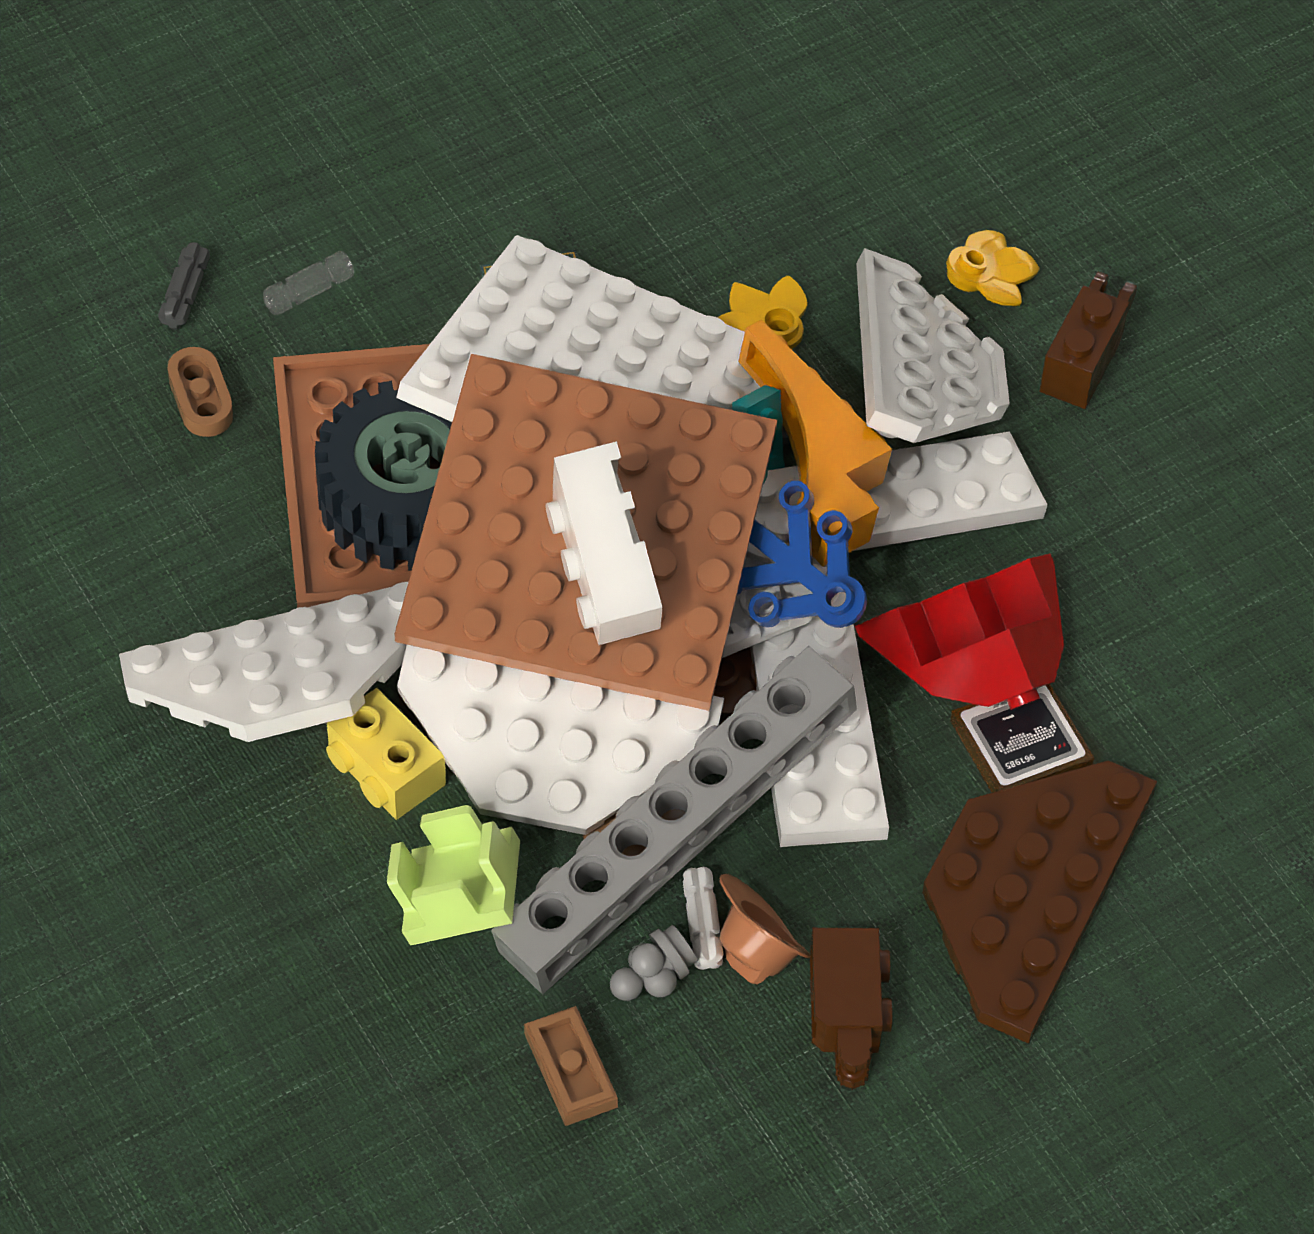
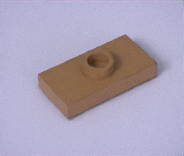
(570, 1066)

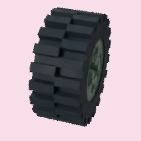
(362, 507)

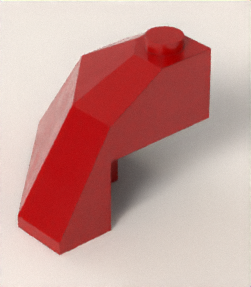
(979, 639)

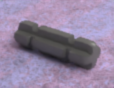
(184, 286)

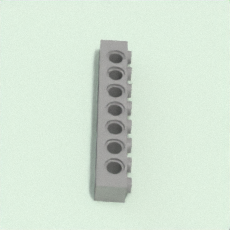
(549, 954)

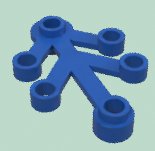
(795, 565)

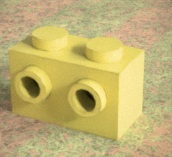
(386, 755)

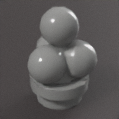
(654, 966)

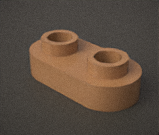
(203, 394)

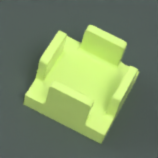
(457, 881)

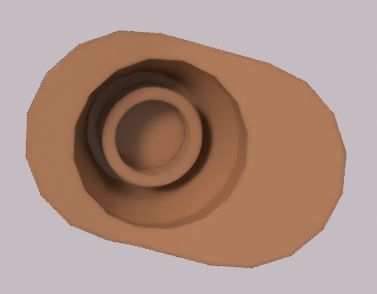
(754, 934)

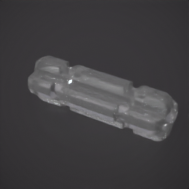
(308, 283)

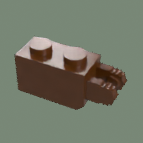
(1086, 342)
(848, 998)

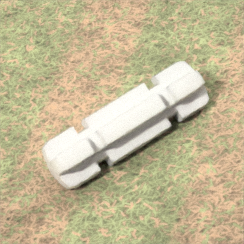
(703, 917)

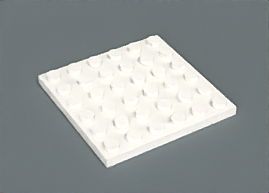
(580, 323)

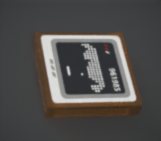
(1021, 742)

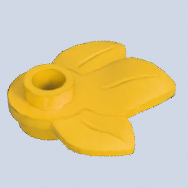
(991, 267)
(778, 310)

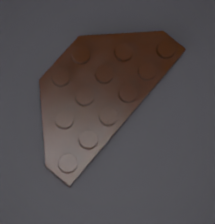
(1026, 882)

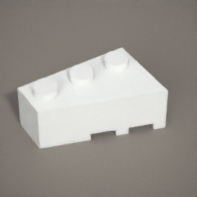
(603, 545)

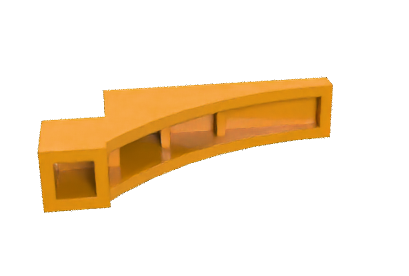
(830, 442)

